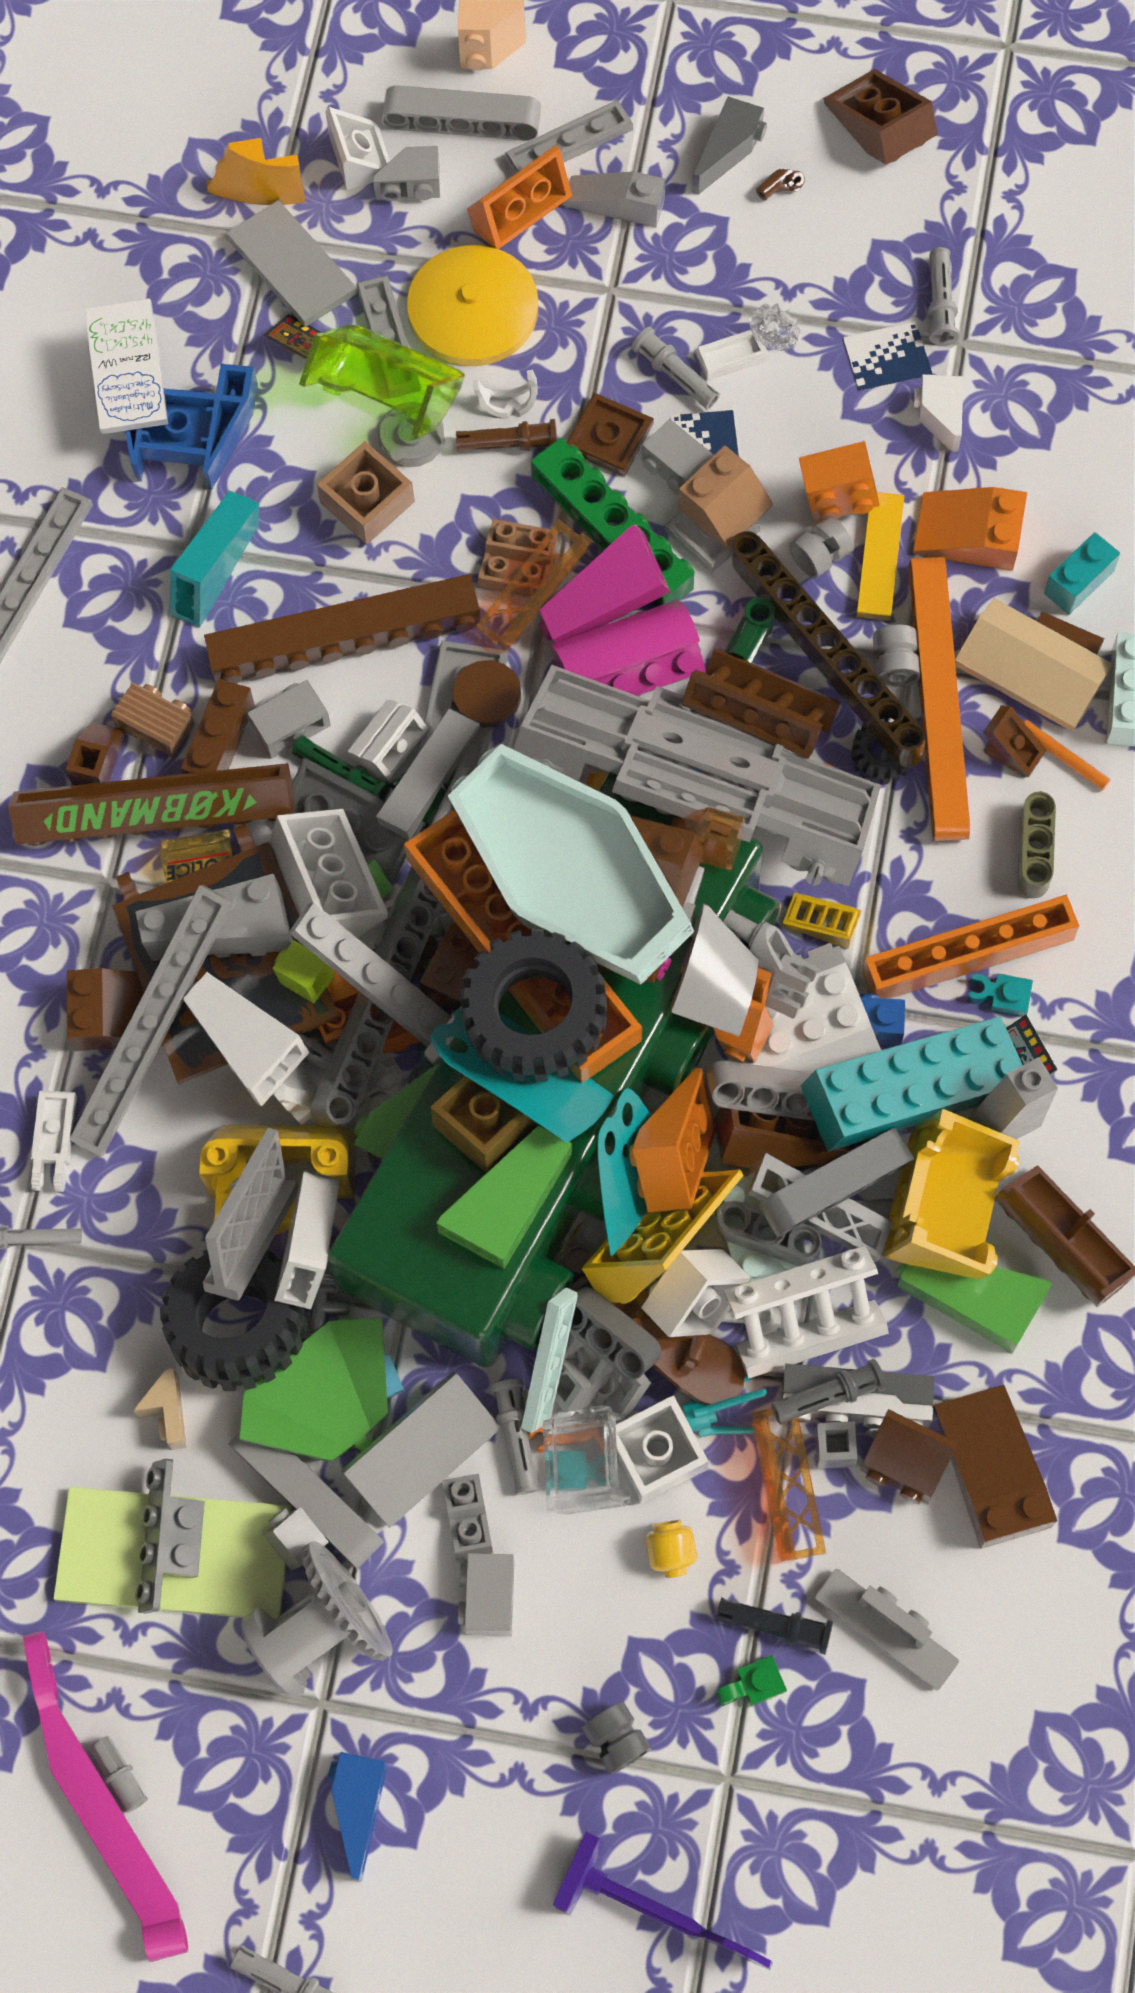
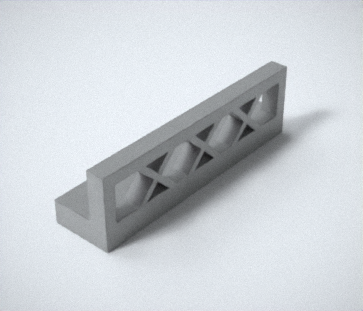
(848, 1215)

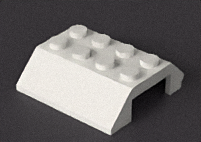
(827, 1027)

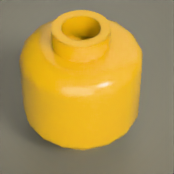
(671, 1548)

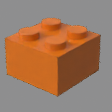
(839, 481)

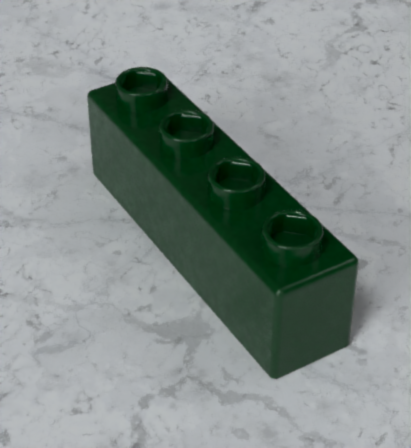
(438, 1288)

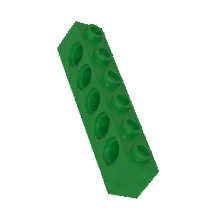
(563, 460)

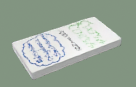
(126, 366)

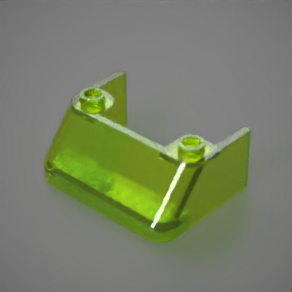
(384, 372)

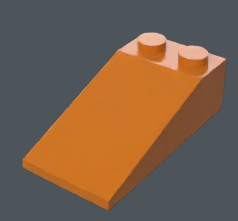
(675, 1147)

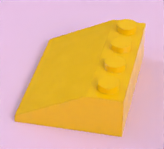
(655, 1242)

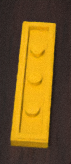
(880, 558)

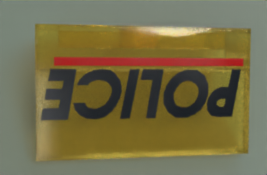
(193, 853)

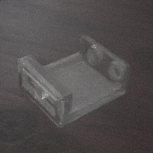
(582, 1461)

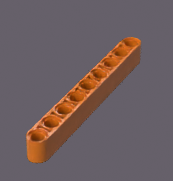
(939, 700)

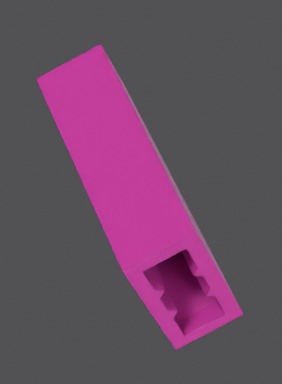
(607, 589)

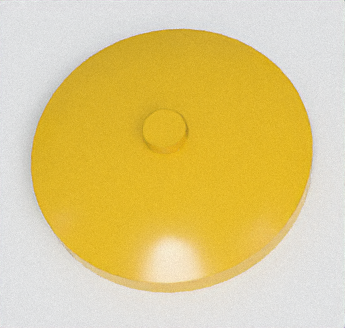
(472, 305)

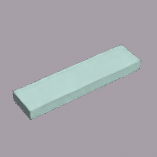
(549, 1359)

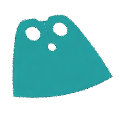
(618, 1178)

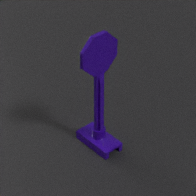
(584, 1876)

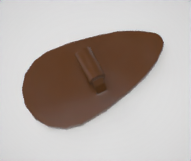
(697, 1364)

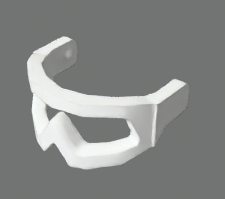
(484, 396)

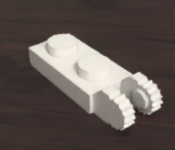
(52, 1136)

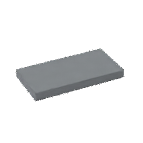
(291, 263)
(450, 662)
(421, 1449)

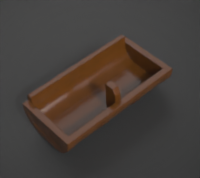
(1066, 1235)

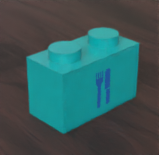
(1081, 573)

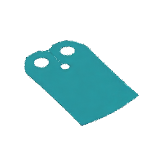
(558, 1104)

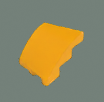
(249, 178)

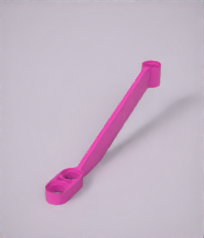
(101, 1816)

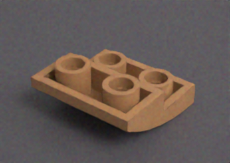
(507, 551)

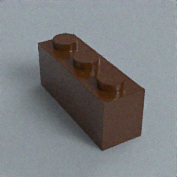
(219, 728)

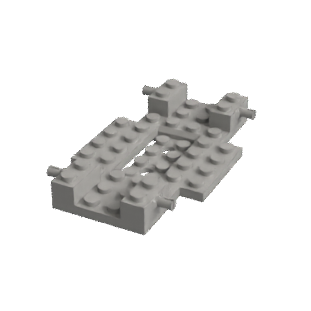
(598, 725)

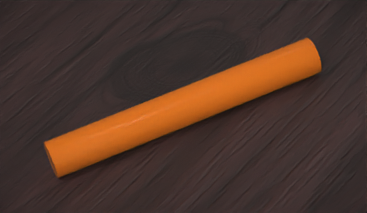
(1069, 758)

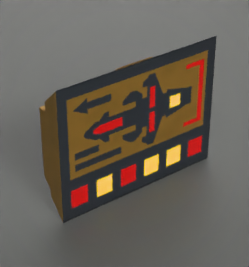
(292, 335)

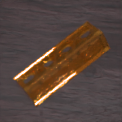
(543, 593)
(775, 1493)

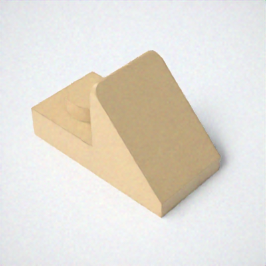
(165, 1399)

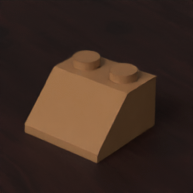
(724, 497)

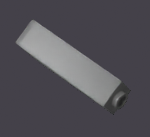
(1018, 1101)

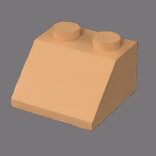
(489, 31)

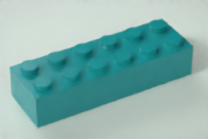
(909, 1082)

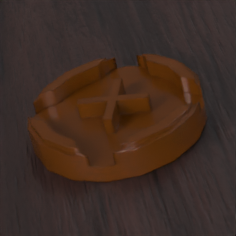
(487, 693)

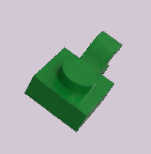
(757, 1682)

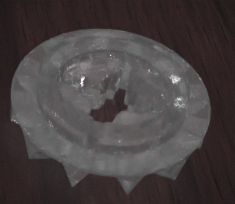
(766, 331)

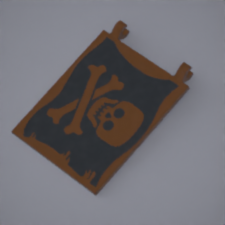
(252, 977)

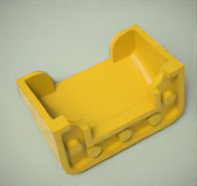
(232, 1145)
(949, 1196)

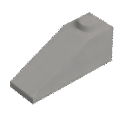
(619, 195)

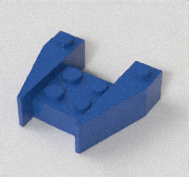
(200, 425)

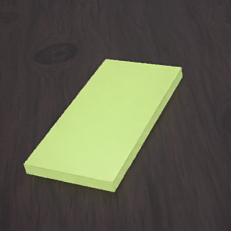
(104, 1544)

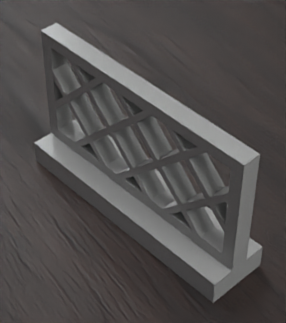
(249, 1219)

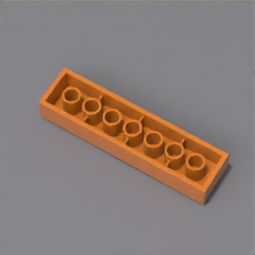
(465, 888)

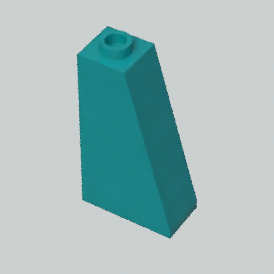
(211, 558)

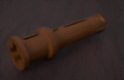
(522, 436)

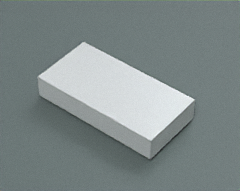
(731, 354)

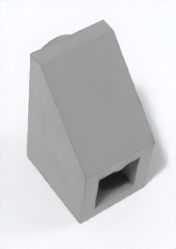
(410, 175)

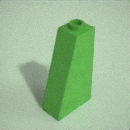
(505, 1201)
(991, 1306)

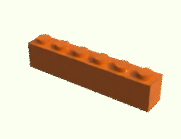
(971, 948)

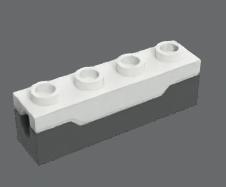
(905, 1394)

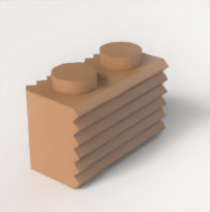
(153, 718)

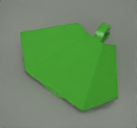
(325, 1396)

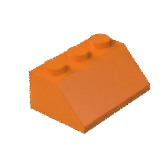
(521, 200)

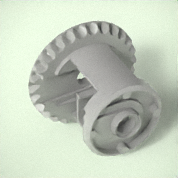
(315, 1624)

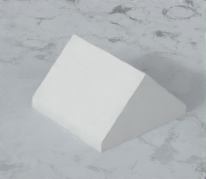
(356, 147)

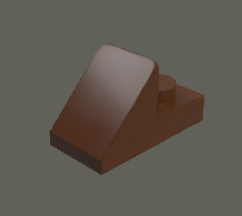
(1012, 742)

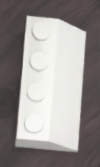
(327, 868)

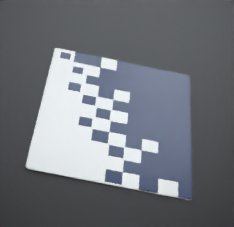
(887, 356)
(710, 429)

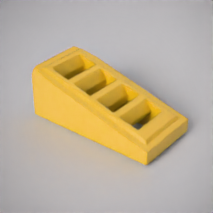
(829, 934)

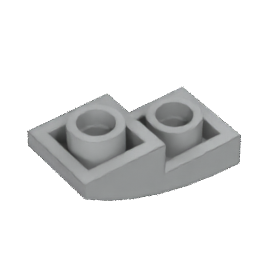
(467, 1516)

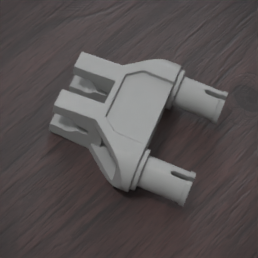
(788, 971)

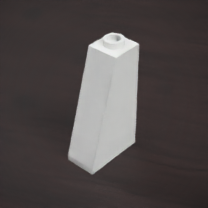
(248, 1038)
(308, 1240)

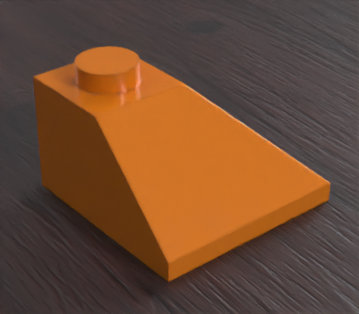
(752, 1036)

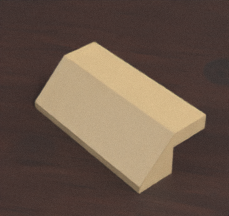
(1033, 664)

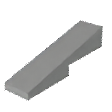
(427, 774)

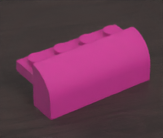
(636, 651)

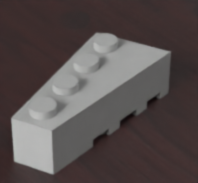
(253, 926)

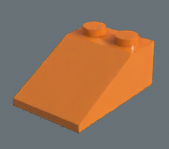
(971, 526)

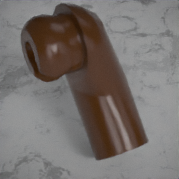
(780, 180)

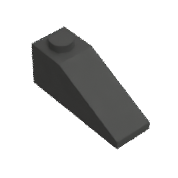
(730, 141)

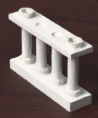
(816, 1336)

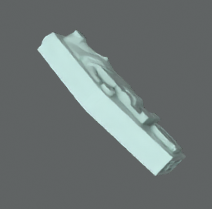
(570, 862)

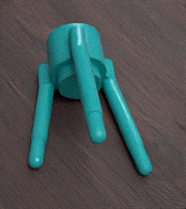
(702, 1416)

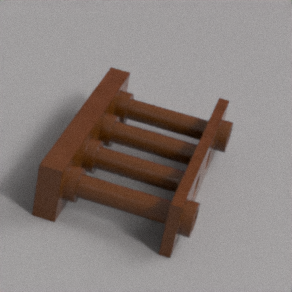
(761, 703)

